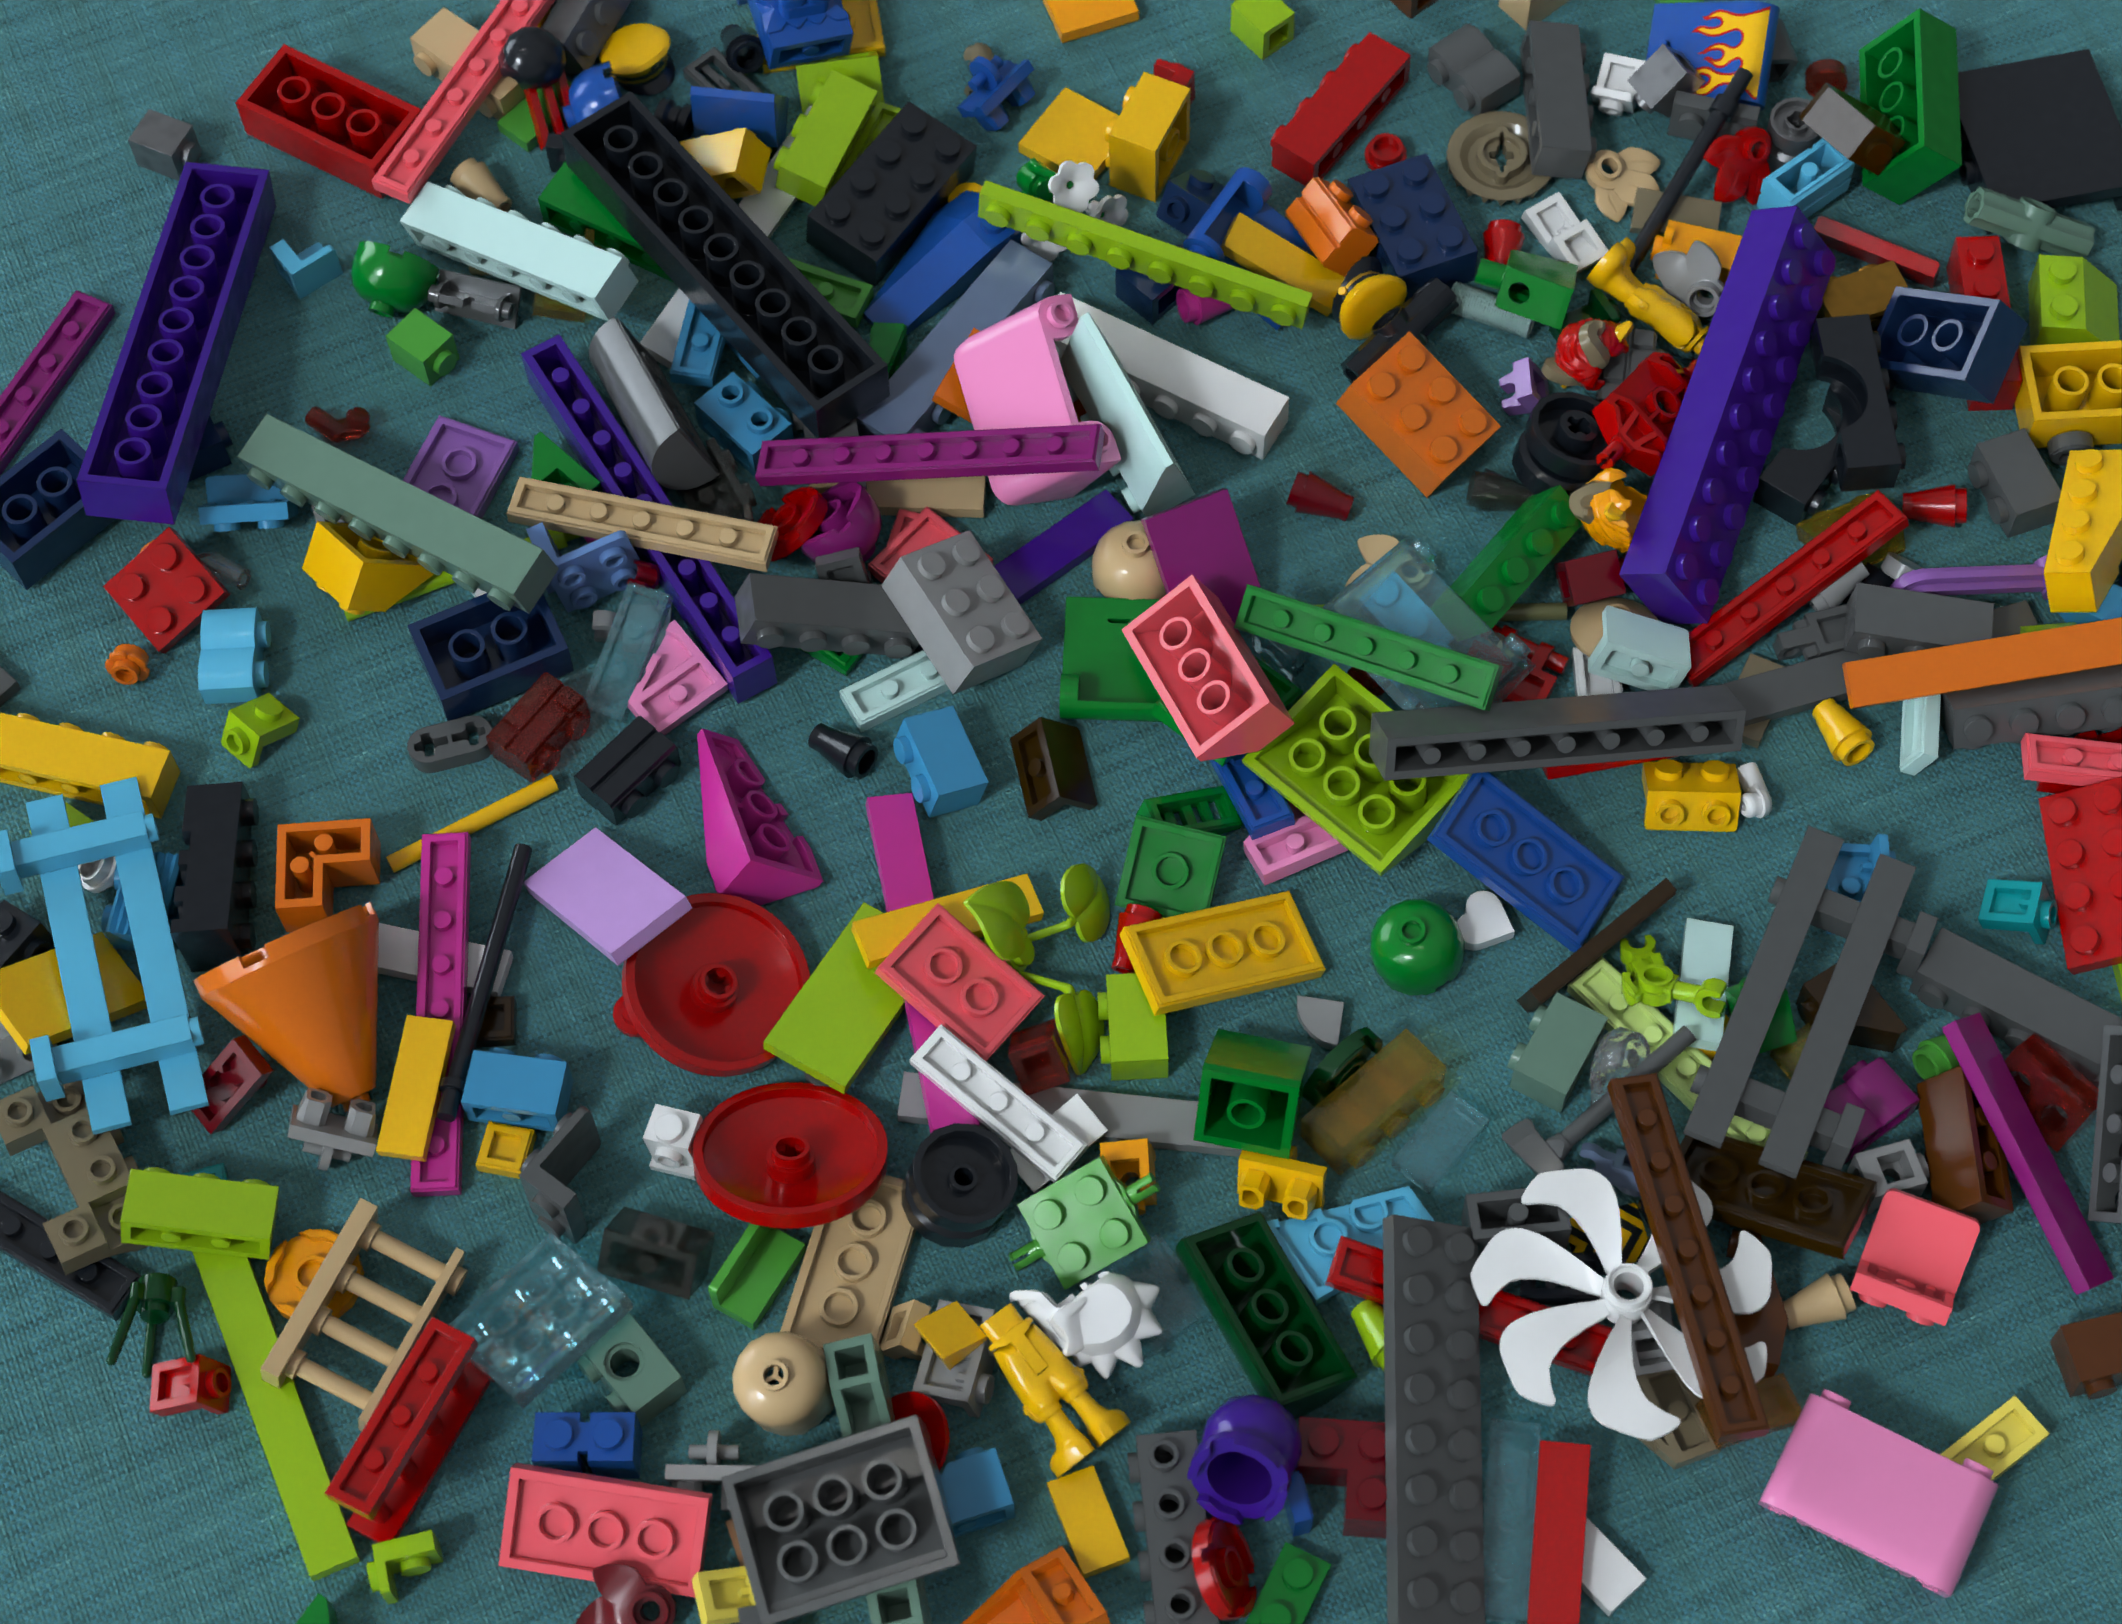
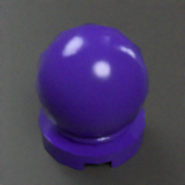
(1246, 1459)

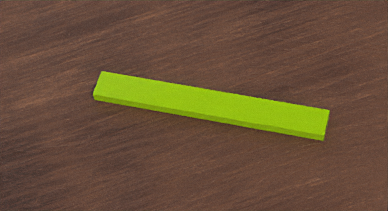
(278, 1415)

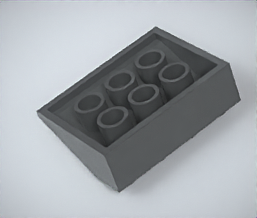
(842, 1520)

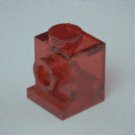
(1039, 1057)

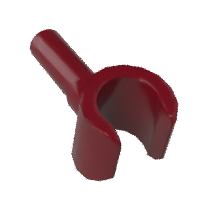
(647, 574)

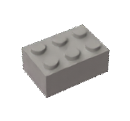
(961, 611)

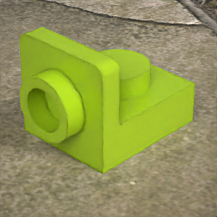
(408, 1554)

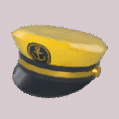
(640, 58)
(1366, 297)

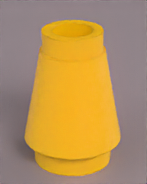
(1843, 733)

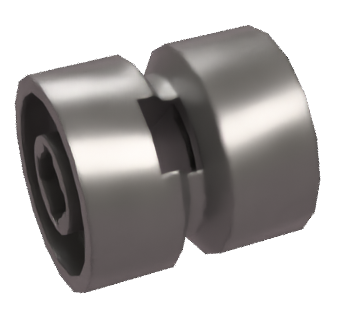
(1788, 132)

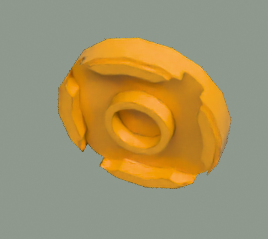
(294, 1267)

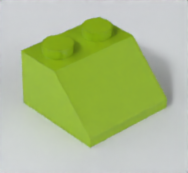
(2071, 302)

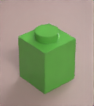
(423, 347)

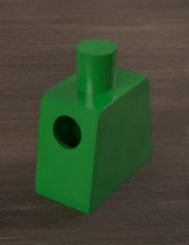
(1543, 286)

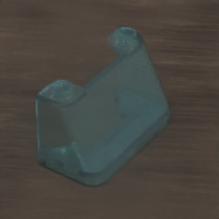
(1412, 599)

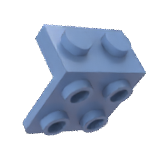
(589, 570)

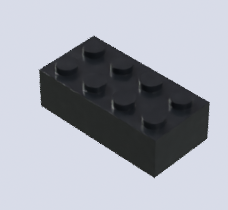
(890, 194)

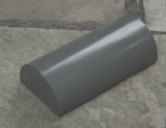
(650, 409)

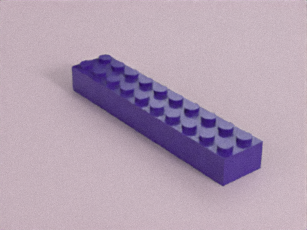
(177, 344)
(1728, 417)

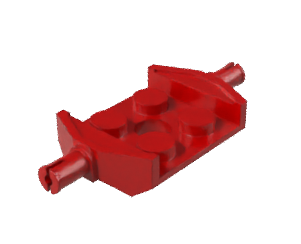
(1633, 420)

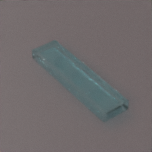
(1509, 1518)

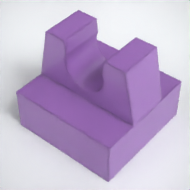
(1528, 386)

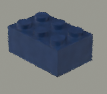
(1415, 224)
(1948, 343)
(44, 510)
(487, 653)

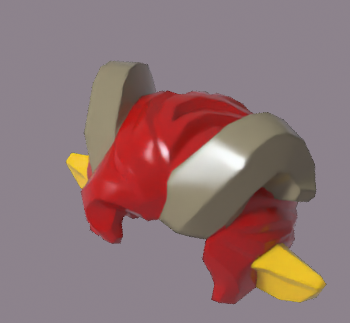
(1584, 351)

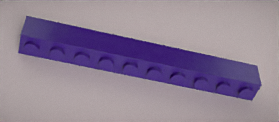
(613, 461)

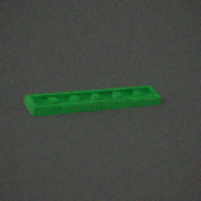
(1369, 647)

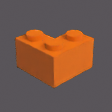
(318, 858)

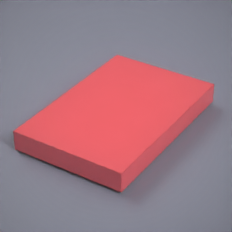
(959, 982)

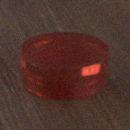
(1825, 71)

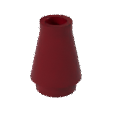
(1318, 497)

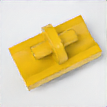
(1280, 1180)

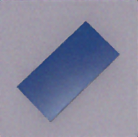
(1526, 858)

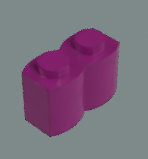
(1880, 1093)

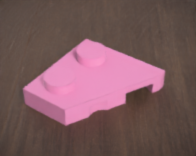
(675, 682)
(1291, 849)

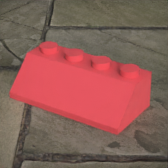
(1206, 674)

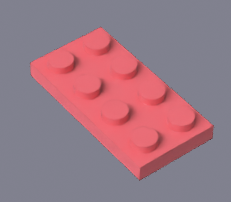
(582, 1521)

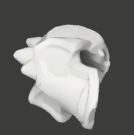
(1099, 1322)

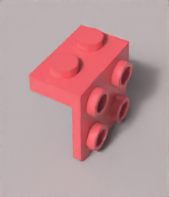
(1915, 1257)

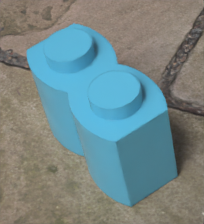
(233, 655)

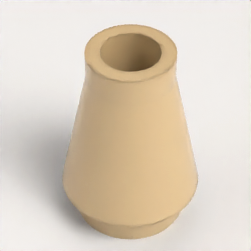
(477, 181)
(1820, 1302)

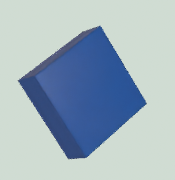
(1299, 1507)

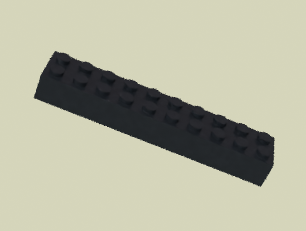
(726, 266)

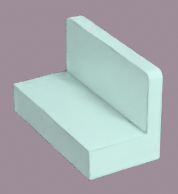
(1641, 651)

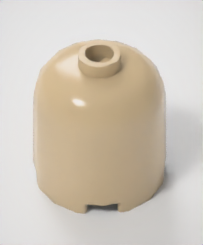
(802, 1394)

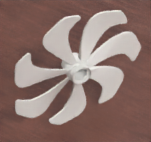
(1536, 1338)

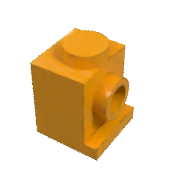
(1130, 1160)

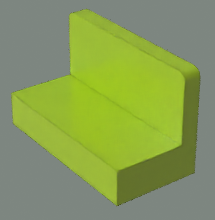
(859, 66)

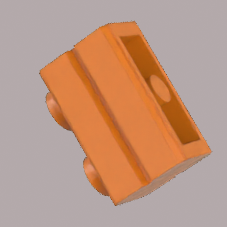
(1332, 224)

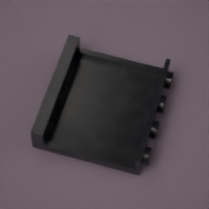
(2041, 131)

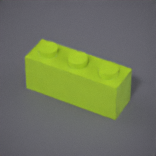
(824, 137)
(199, 1213)

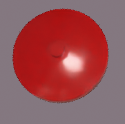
(714, 985)
(790, 1155)

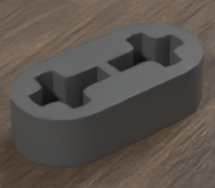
(450, 744)

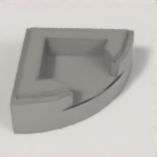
(1320, 1019)

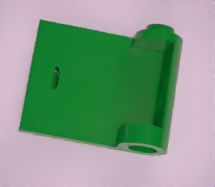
(1099, 666)

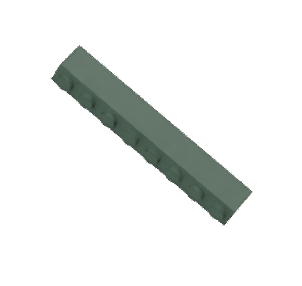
(398, 514)

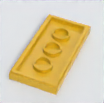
(1221, 952)

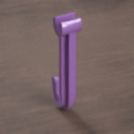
(1976, 579)

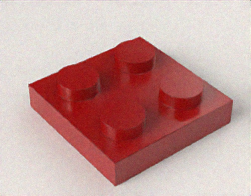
(166, 590)

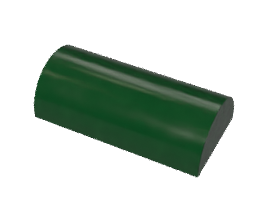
(1266, 1314)

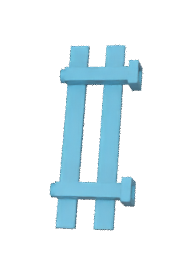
(98, 1051)

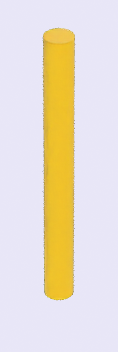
(479, 819)

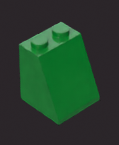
(1251, 1093)

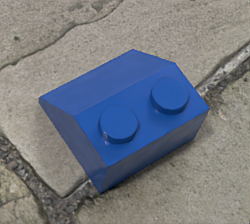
(725, 109)

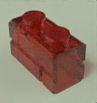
(539, 727)

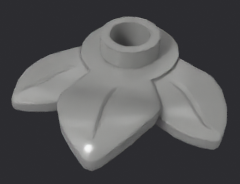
(1688, 274)

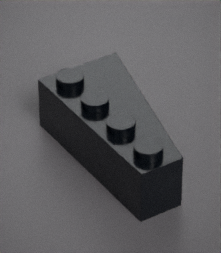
(216, 876)

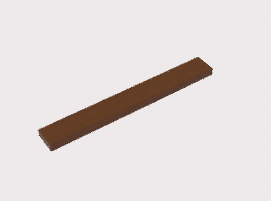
(1688, 1259)

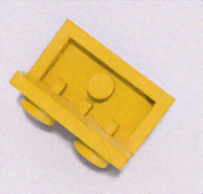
(1691, 796)

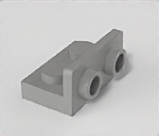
(969, 1381)

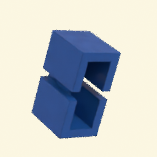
(609, 1439)

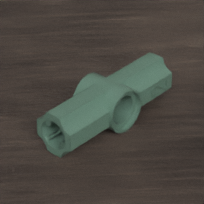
(2028, 223)

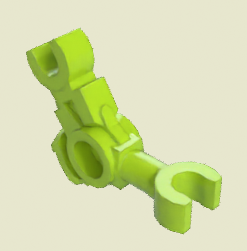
(1657, 985)

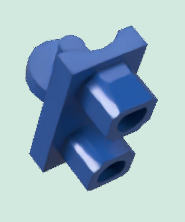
(991, 84)

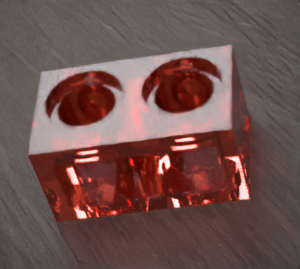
(2052, 1084)

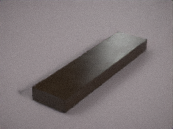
(1597, 946)

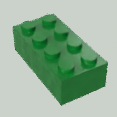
(1914, 82)

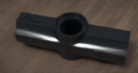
(1418, 315)

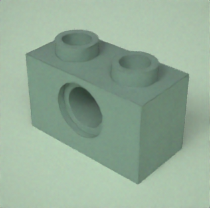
(649, 1388)

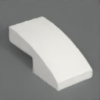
(1563, 233)

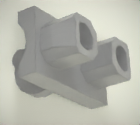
(330, 1133)
(696, 1476)

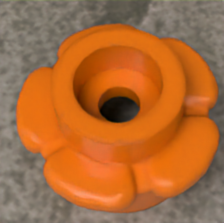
(128, 664)

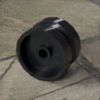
(1559, 444)
(959, 1185)

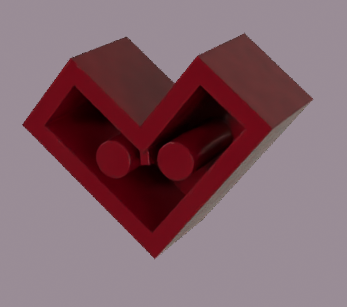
(1349, 1457)

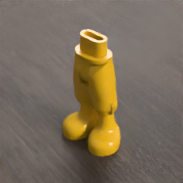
(1647, 301)
(1042, 1378)

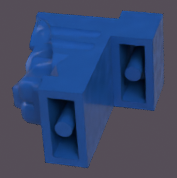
(800, 30)

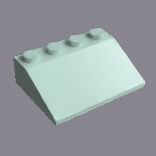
(1110, 398)

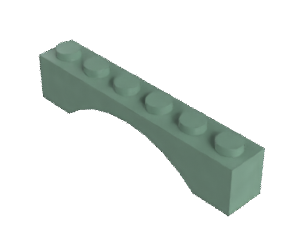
(862, 1403)

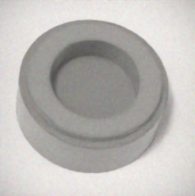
(1896, 565)

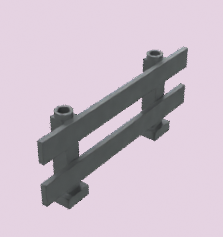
(1870, 929)

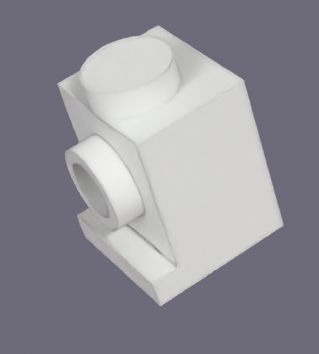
(671, 1140)

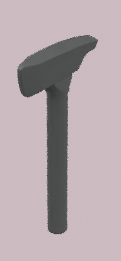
(1549, 1154)

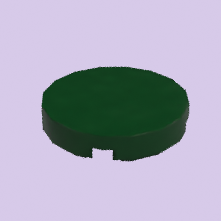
(1341, 1064)

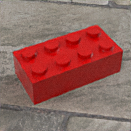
(324, 117)

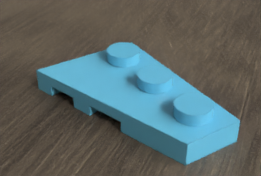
(1313, 1241)

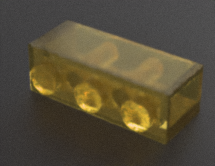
(1374, 1103)

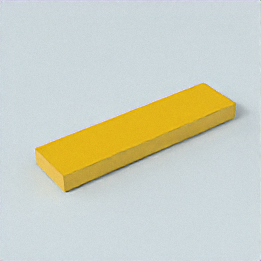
(884, 932)

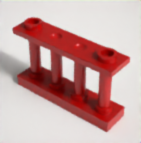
(409, 1433)

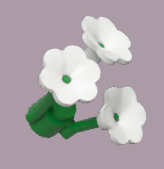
(1070, 189)

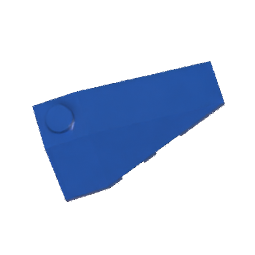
(940, 264)

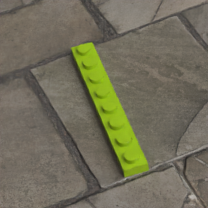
(1144, 255)

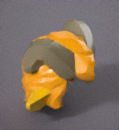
(1608, 508)

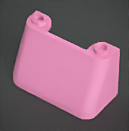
(1017, 381)
(1880, 1493)

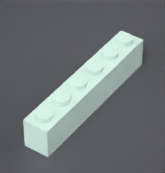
(520, 250)

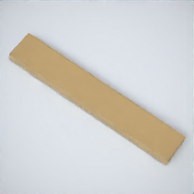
(645, 522)

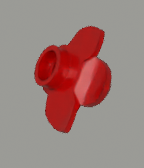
(1738, 169)

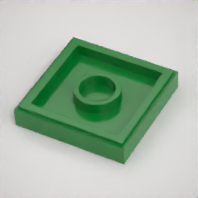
(1170, 867)

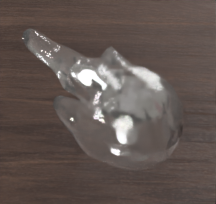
(1615, 1057)

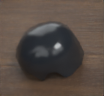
(533, 58)

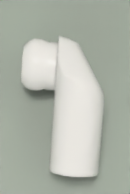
(1756, 797)

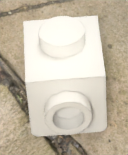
(1613, 91)

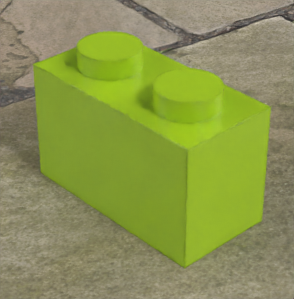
(1136, 1037)

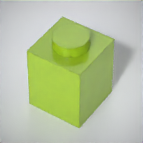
(1262, 25)

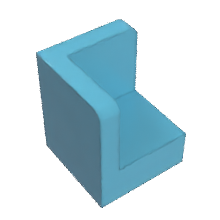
(307, 269)

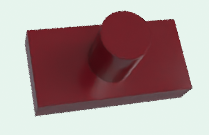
(232, 1082)

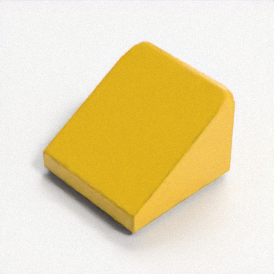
(950, 1333)

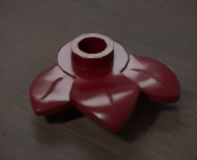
(624, 1597)

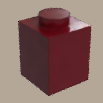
(1590, 578)

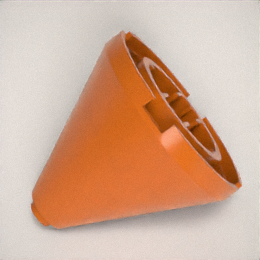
(310, 1001)

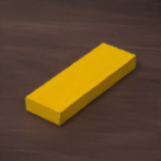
(1280, 260)
(415, 1088)

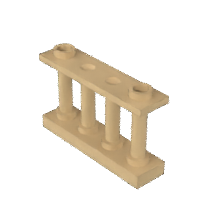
(339, 1275)

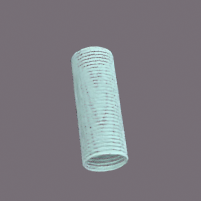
(1490, 319)

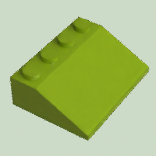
(1330, 777)

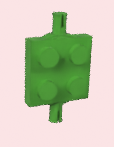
(1084, 1222)

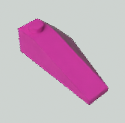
(745, 832)

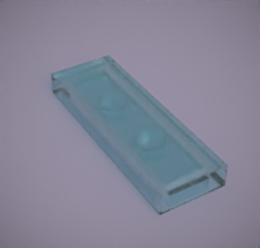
(627, 650)

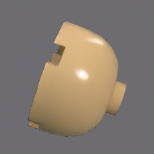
(1125, 564)

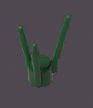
(155, 1299)

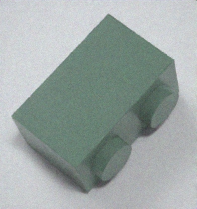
(1557, 1051)

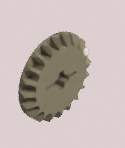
(1474, 163)

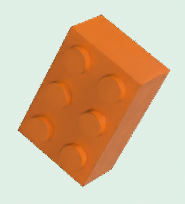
(1418, 414)

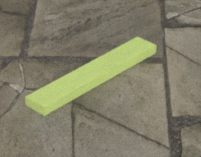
(1601, 991)

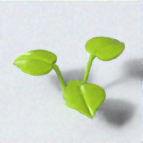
(1003, 915)

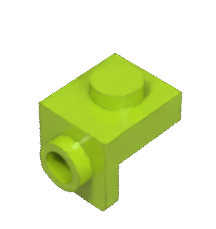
(255, 726)

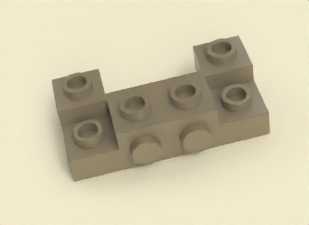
(88, 1164)

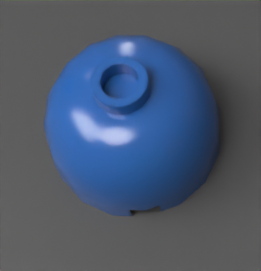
(590, 93)

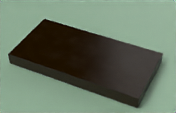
(1813, 1211)

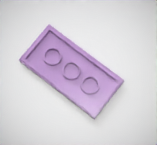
(607, 896)

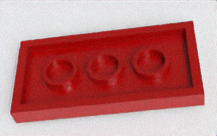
(2086, 871)

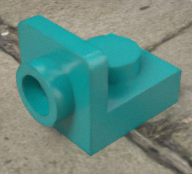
(2018, 907)

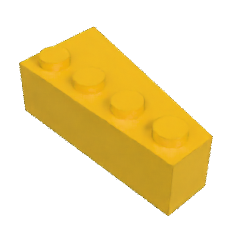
(2086, 532)

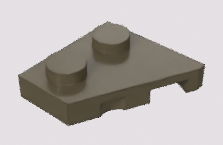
(1691, 1439)

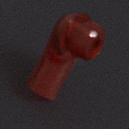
(351, 427)

